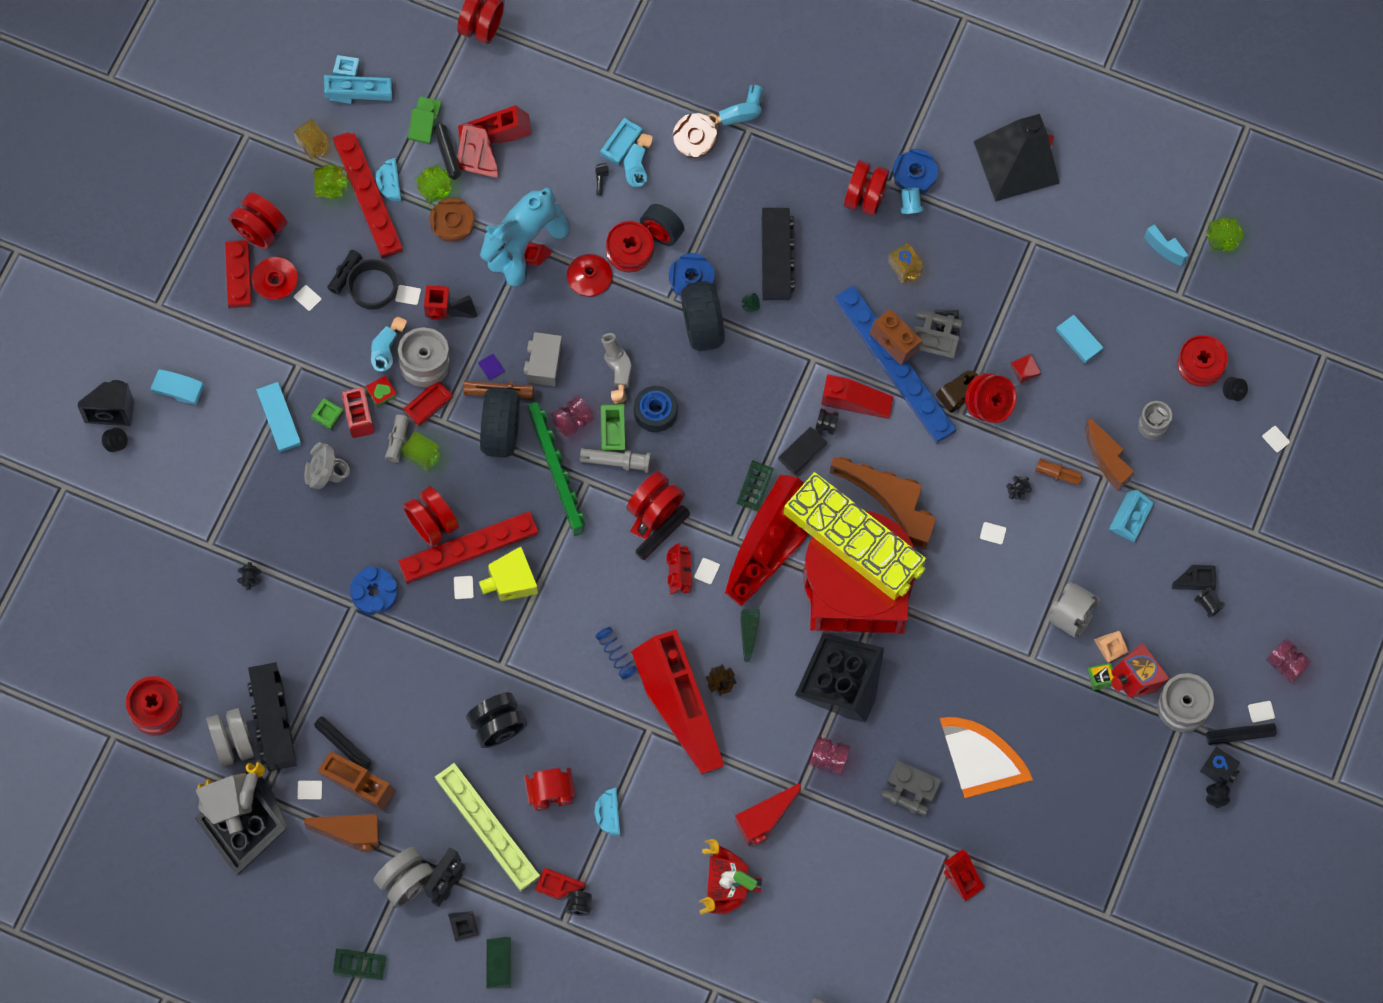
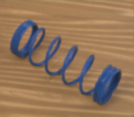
(629, 671)

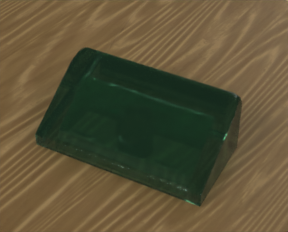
(498, 963)

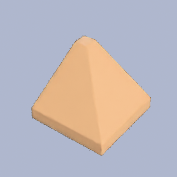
(1111, 646)

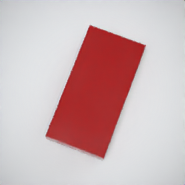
(427, 403)

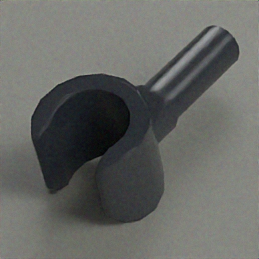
(600, 171)

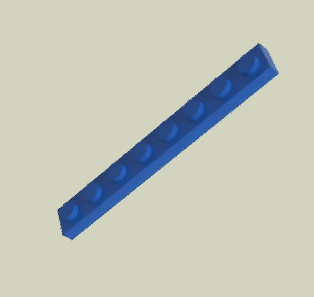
(903, 375)

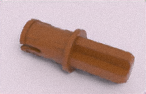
(1058, 472)

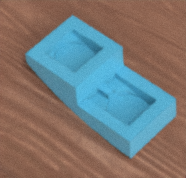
(345, 67)
(1170, 250)
(178, 386)

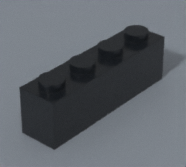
(776, 254)

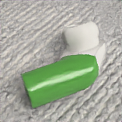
(740, 877)

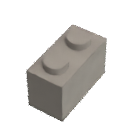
(544, 359)

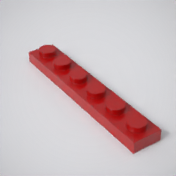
(368, 196)
(468, 547)

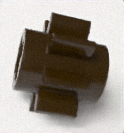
(721, 679)

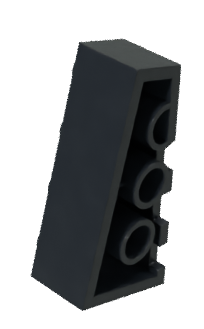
(272, 717)

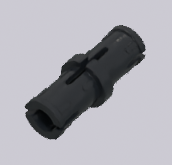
(343, 270)

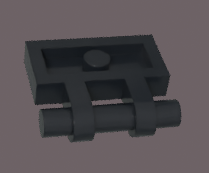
(444, 877)

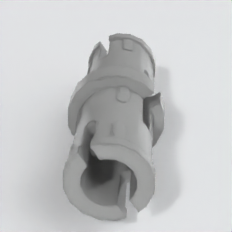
(397, 438)

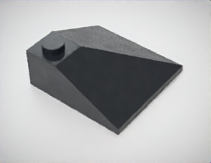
(1017, 158)
(842, 677)
(260, 830)

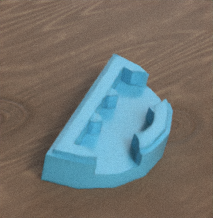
(387, 180)
(607, 812)

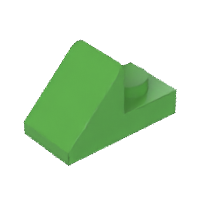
(424, 120)
(612, 427)

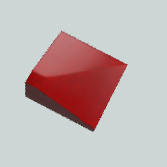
(536, 254)
(1025, 368)

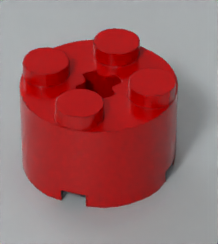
(550, 787)

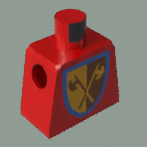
(1138, 673)

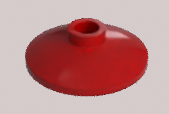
(272, 269)
(586, 284)

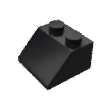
(108, 404)

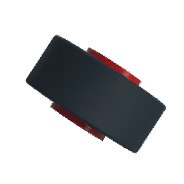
(662, 224)

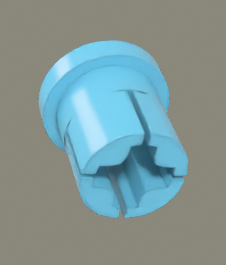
(911, 201)

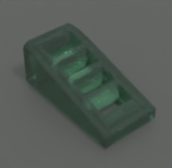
(761, 468)
(749, 624)
(358, 973)

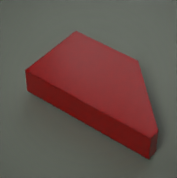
(557, 885)

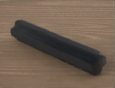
(447, 151)
(662, 532)
(1241, 733)
(342, 742)

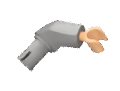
(620, 364)

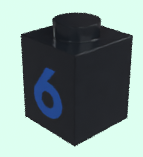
(1221, 767)

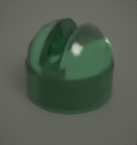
(751, 302)

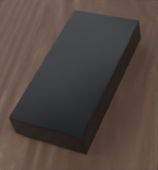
(802, 450)

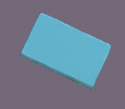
(1131, 515)

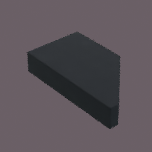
(1197, 578)

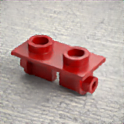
(677, 579)

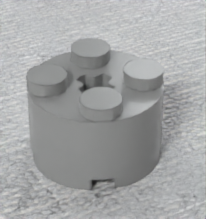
(1074, 609)

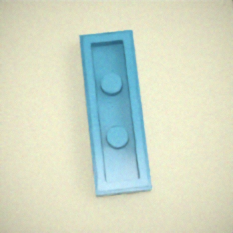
(357, 87)
(278, 417)

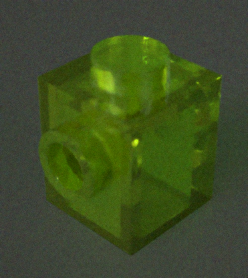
(433, 184)
(1224, 234)

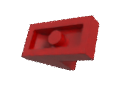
(963, 875)

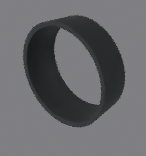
(371, 264)

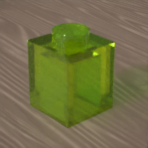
(421, 451)

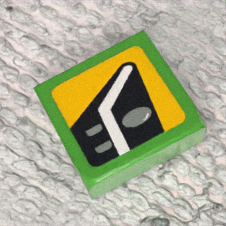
(1100, 676)

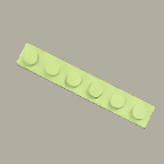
(487, 827)

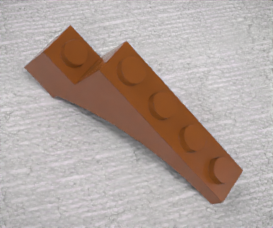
(894, 494)

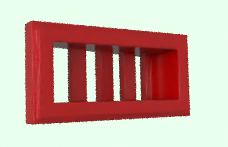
(359, 426)

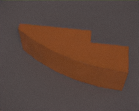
(1108, 455)
(357, 780)

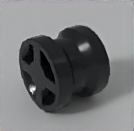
(827, 421)
(579, 903)

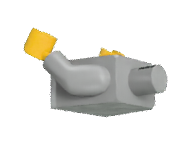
(229, 797)

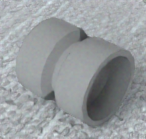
(1154, 420)

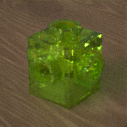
(329, 181)

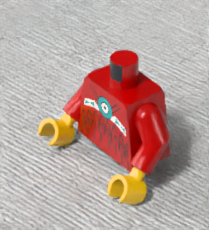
(719, 899)

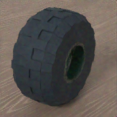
(702, 316)
(499, 422)

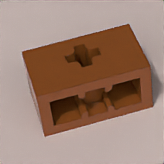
(895, 337)

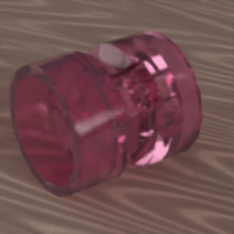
(570, 418)
(1288, 660)
(829, 755)

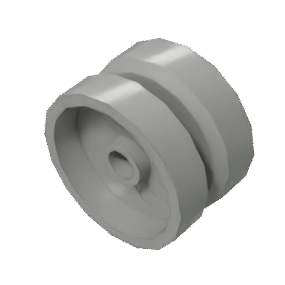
(423, 357)
(1187, 689)
(230, 737)
(403, 877)

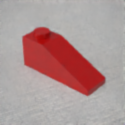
(504, 125)
(855, 397)
(762, 818)

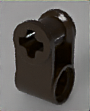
(953, 393)

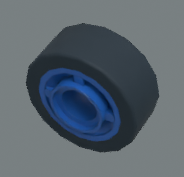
(659, 397)

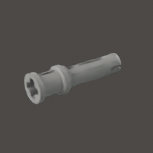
(626, 460)

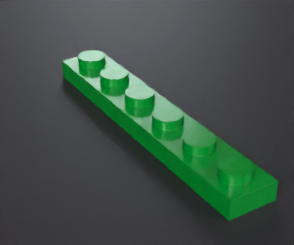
(559, 477)

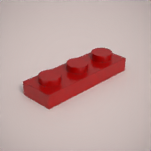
(238, 274)

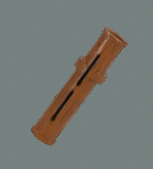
(480, 388)

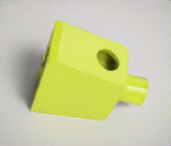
(510, 577)

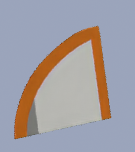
(982, 757)

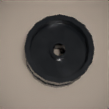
(496, 720)

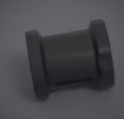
(1209, 602)

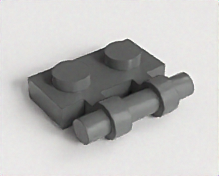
(936, 341)
(913, 782)

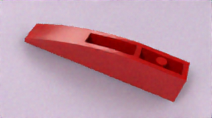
(766, 543)
(677, 698)

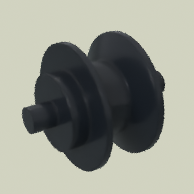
(1235, 388)
(114, 439)
(1018, 488)
(249, 576)
(1218, 794)

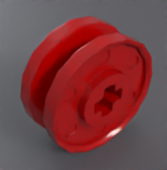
(631, 258)
(1203, 348)
(990, 398)

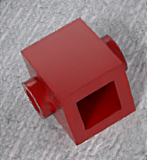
(436, 302)

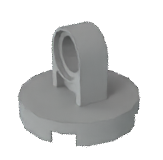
(322, 467)

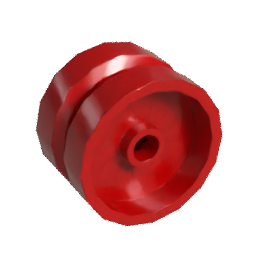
(481, 19)
(869, 189)
(257, 220)
(655, 500)
(430, 516)
(141, 709)

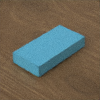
(621, 141)
(1079, 339)

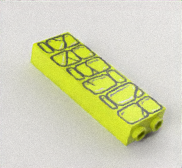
(855, 536)

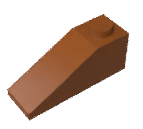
(353, 831)

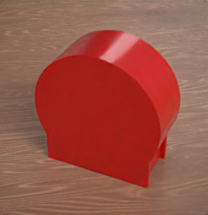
(846, 599)

